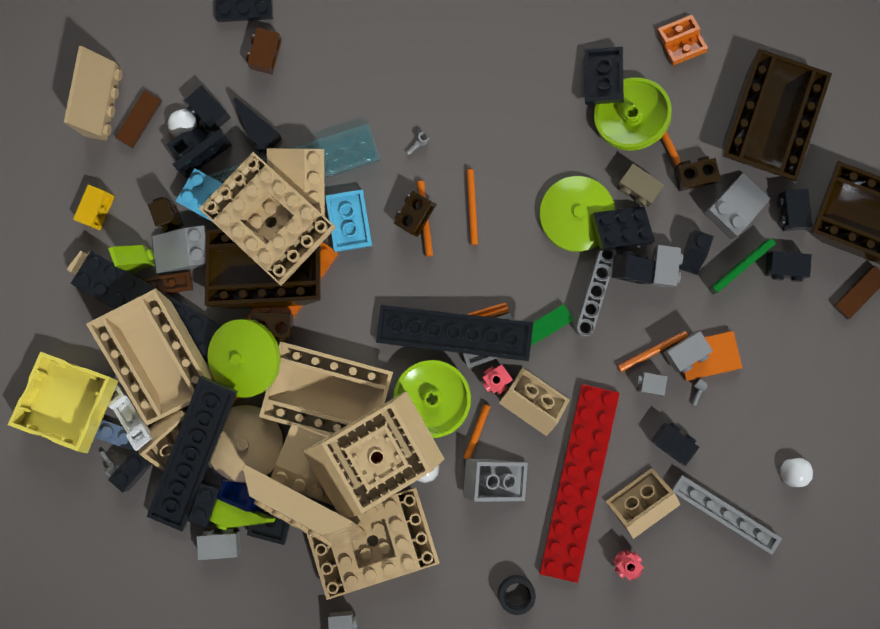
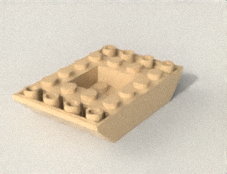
(246, 205)
(345, 462)
(401, 549)

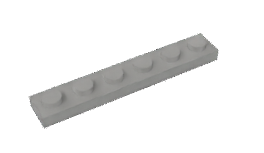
(726, 514)

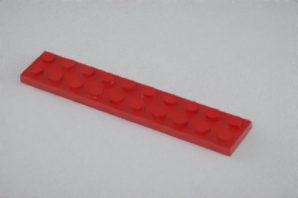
(579, 483)

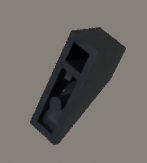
(258, 130)

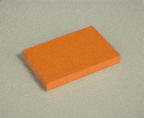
(722, 359)

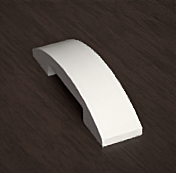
(137, 431)

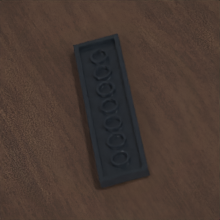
(117, 287)
(455, 332)
(192, 453)

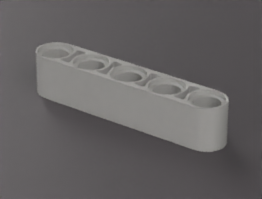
(589, 299)

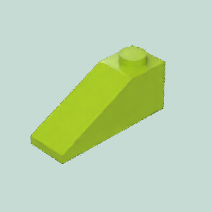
(132, 258)
(229, 516)

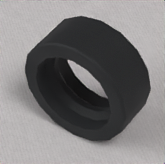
(516, 610)

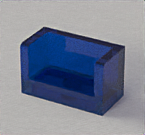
(237, 495)

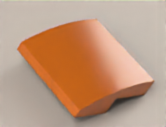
(682, 40)

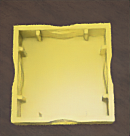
(63, 403)

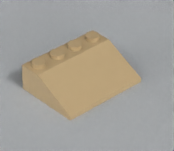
(93, 95)
(303, 171)
(292, 466)

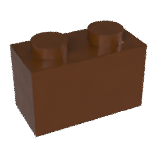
(264, 51)

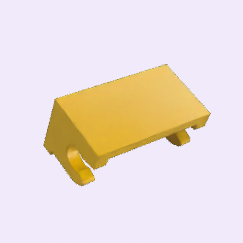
(94, 207)

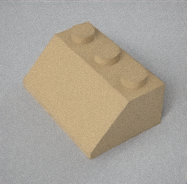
(534, 402)
(163, 438)
(643, 502)

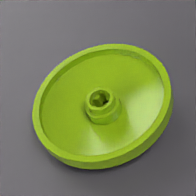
(637, 120)
(568, 211)
(244, 357)
(438, 395)

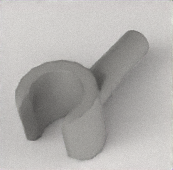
(419, 142)
(701, 385)
(112, 467)

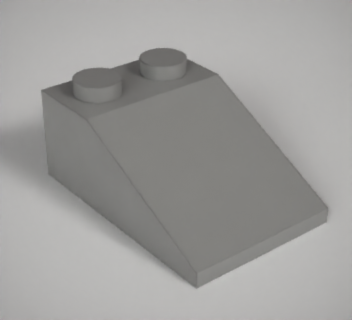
(737, 206)
(180, 249)
(495, 480)

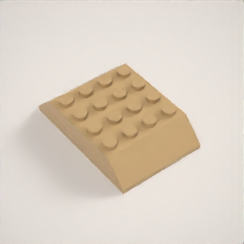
(151, 354)
(323, 390)
(300, 511)

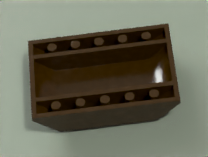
(775, 114)
(851, 212)
(239, 282)

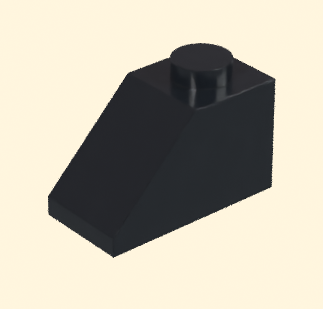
(696, 251)

